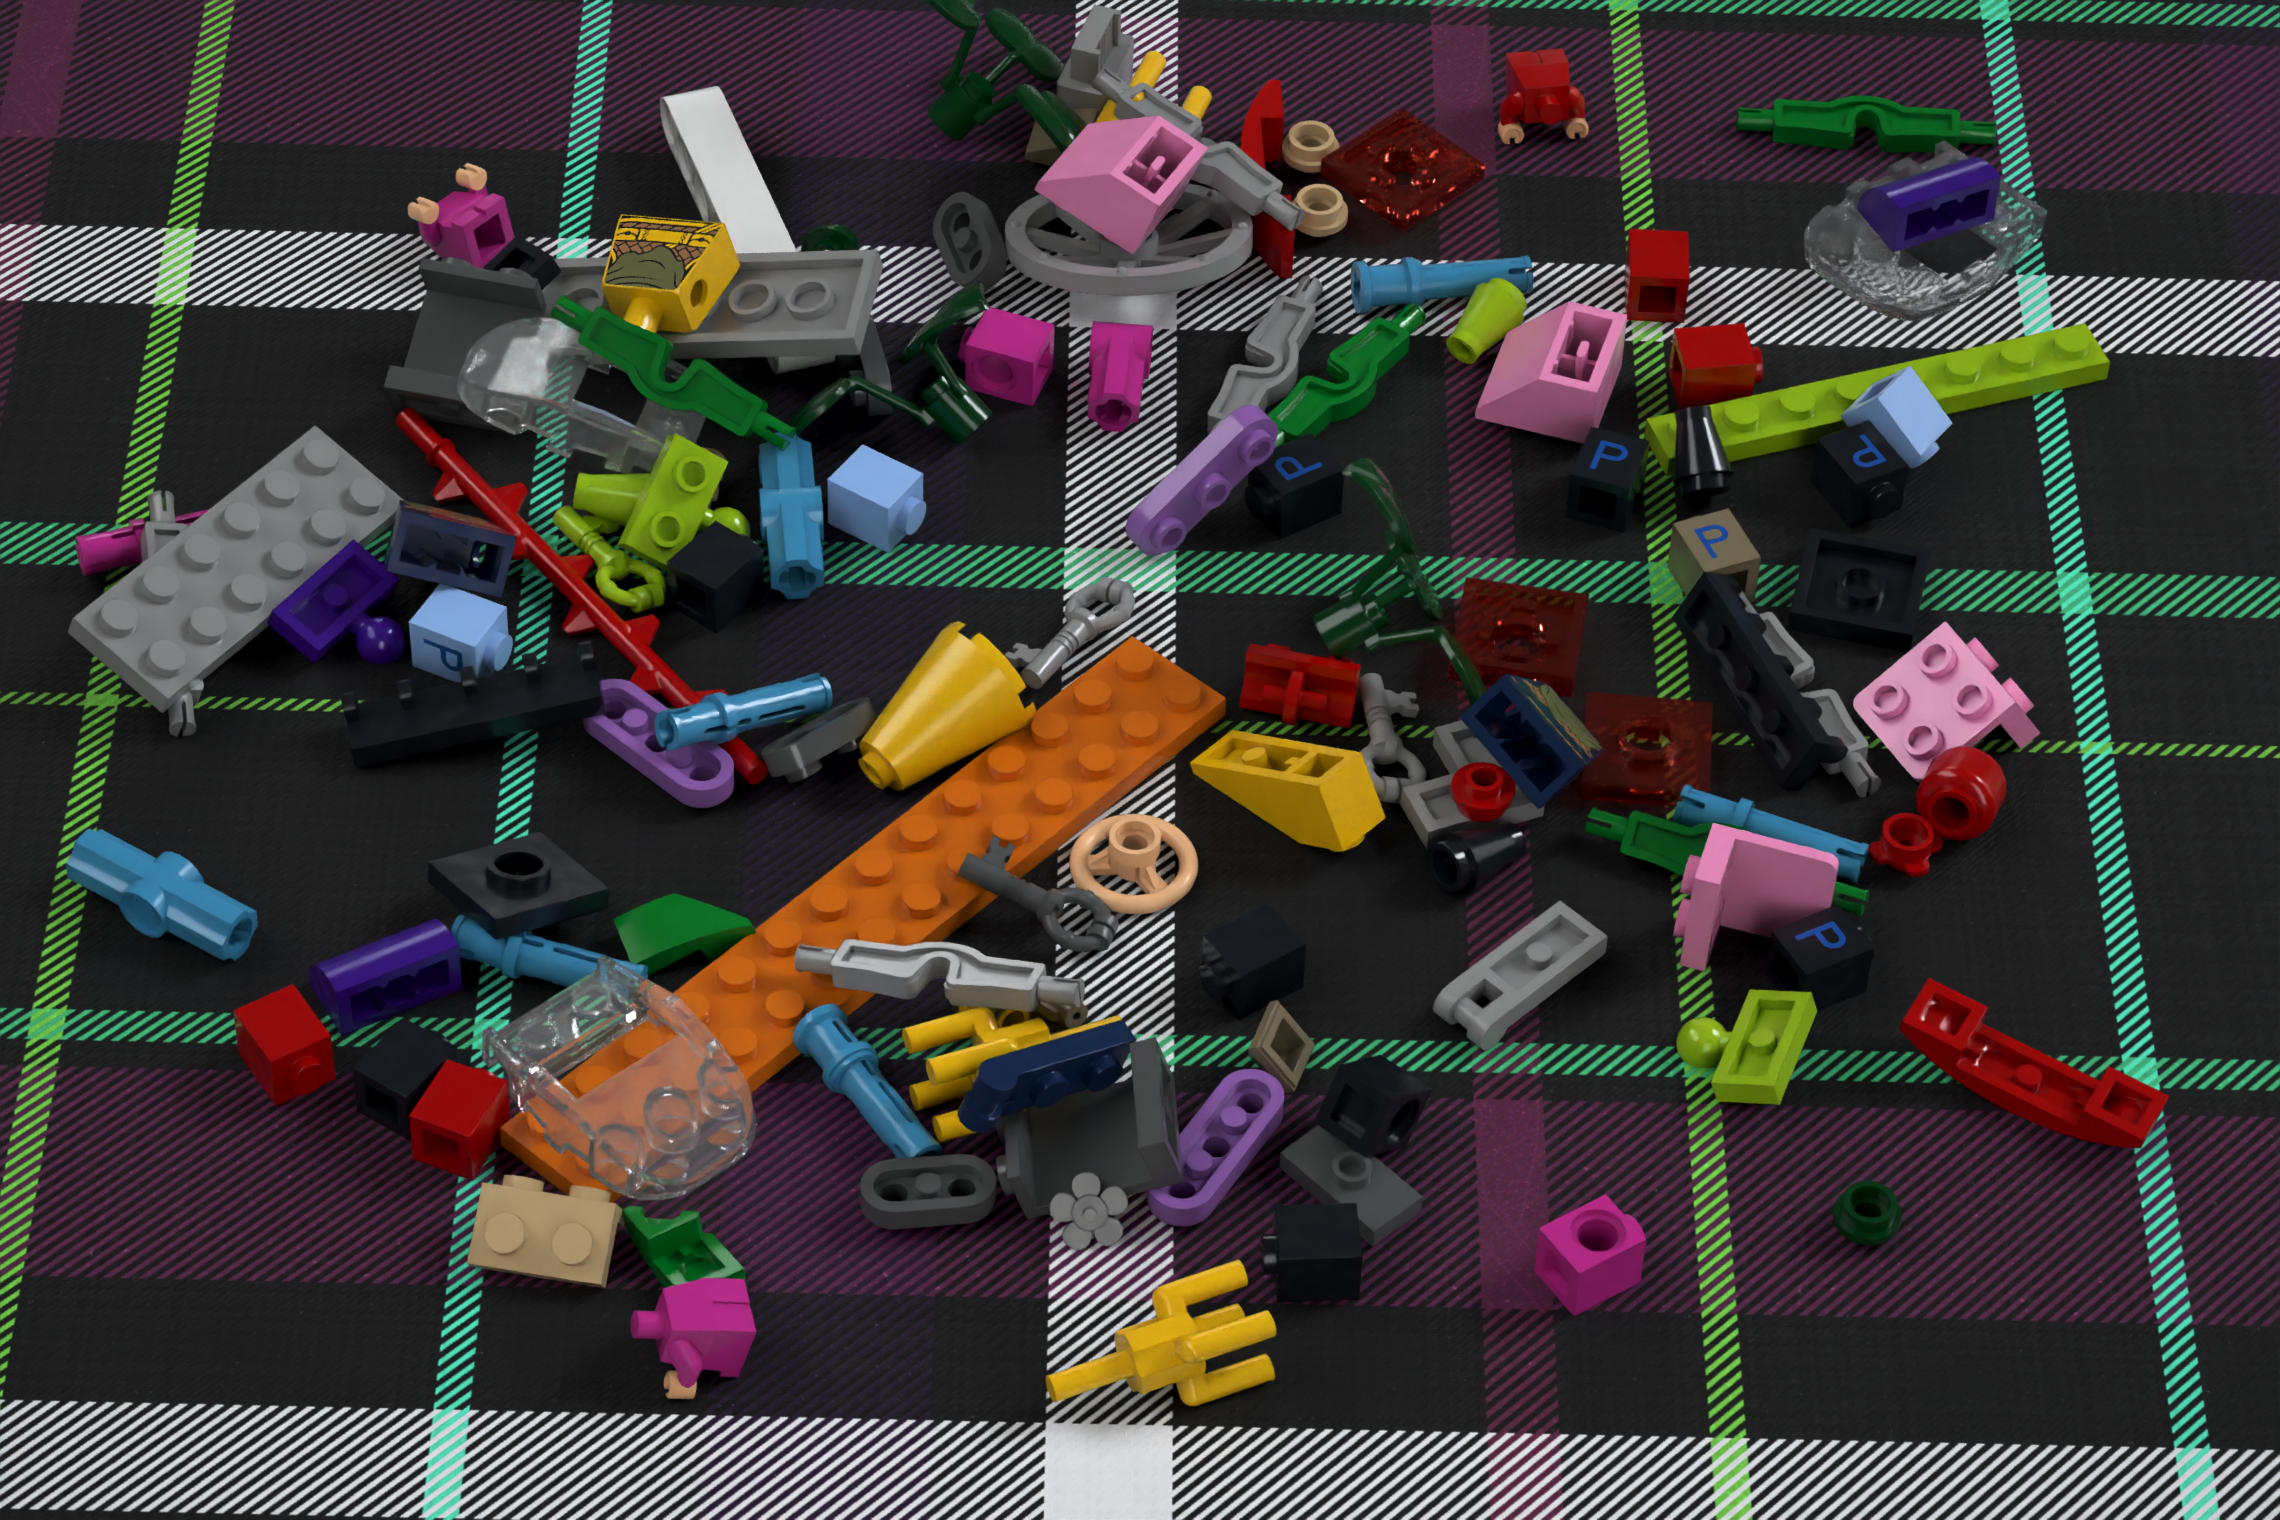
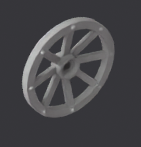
(1153, 269)

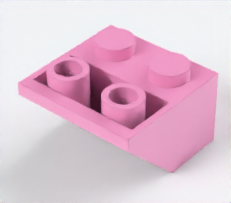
(1123, 176)
(1556, 372)

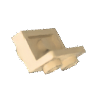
(544, 1232)

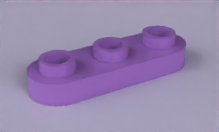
(1202, 480)
(693, 774)
(1225, 1130)

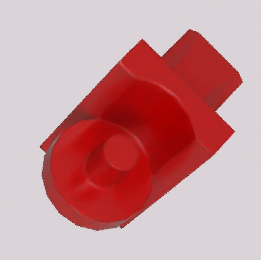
(1300, 685)

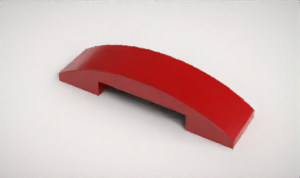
(1263, 143)
(2024, 1080)

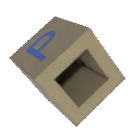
(1715, 546)

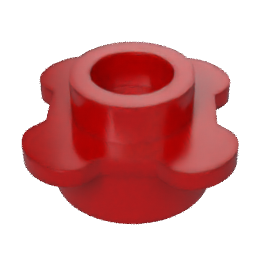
(1906, 844)

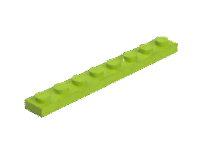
(1955, 379)

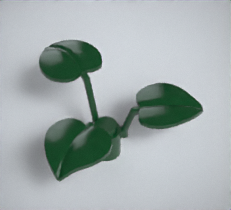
(969, 97)
(948, 397)
(1360, 618)

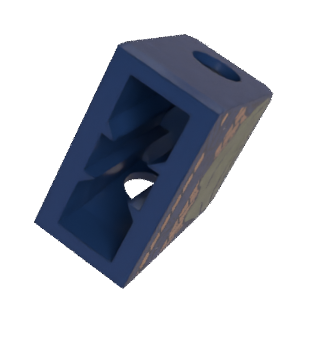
(446, 548)
(1536, 741)

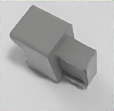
(1095, 48)

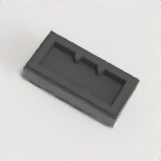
(1342, 1175)

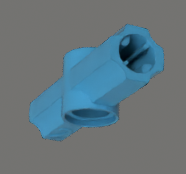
(791, 517)
(162, 894)

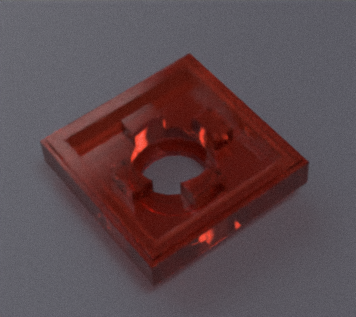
(1404, 145)
(1542, 615)
(1640, 775)

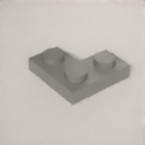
(1430, 802)

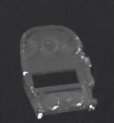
(1895, 284)
(528, 379)
(654, 1124)

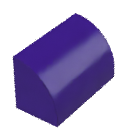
(1932, 203)
(388, 976)

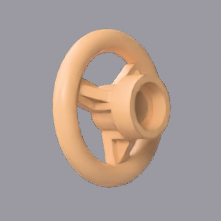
(1132, 856)

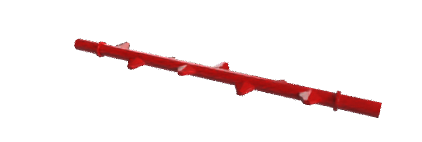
(567, 574)

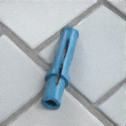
(724, 716)
(1701, 807)
(529, 954)

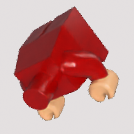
(1538, 93)

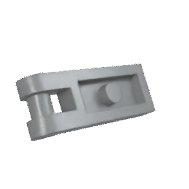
(1521, 974)

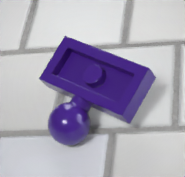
(339, 602)

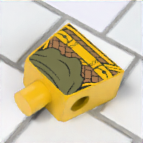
(667, 271)

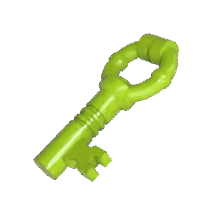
(612, 563)

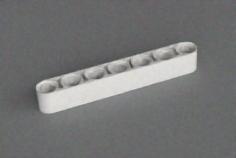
(727, 183)

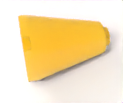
(944, 711)

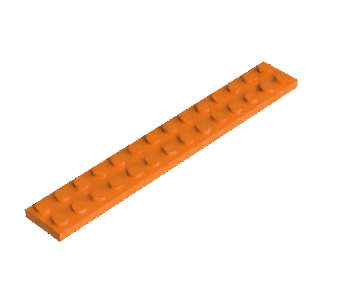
(904, 883)

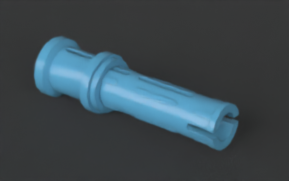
(1417, 282)
(853, 1070)

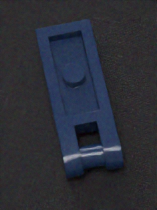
(1045, 1074)

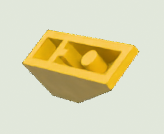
(1300, 788)

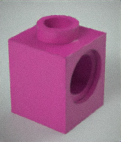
(1008, 355)
(1590, 1254)

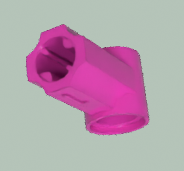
(1117, 369)

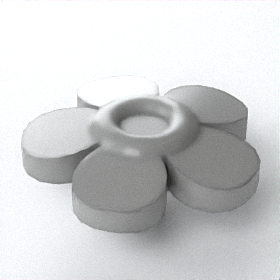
(1089, 1211)

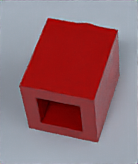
(1657, 275)
(1713, 364)
(284, 1044)
(459, 1119)

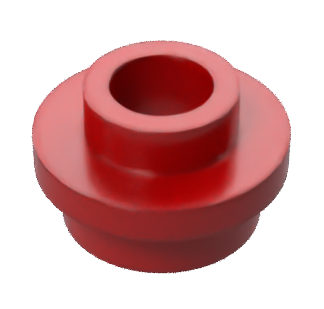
(1482, 791)

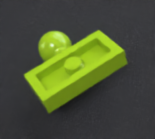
(677, 503)
(1759, 1051)

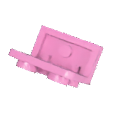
(1942, 700)
(1749, 887)

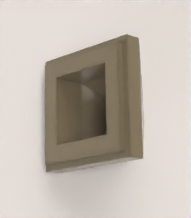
(1281, 1047)

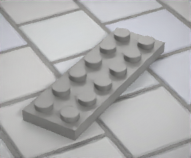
(769, 309)
(232, 567)

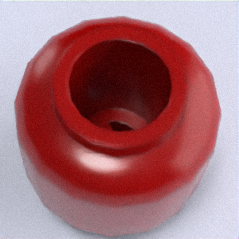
(1961, 793)

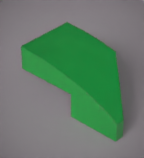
(676, 927)
(679, 1248)

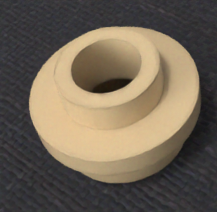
(1308, 145)
(1323, 208)

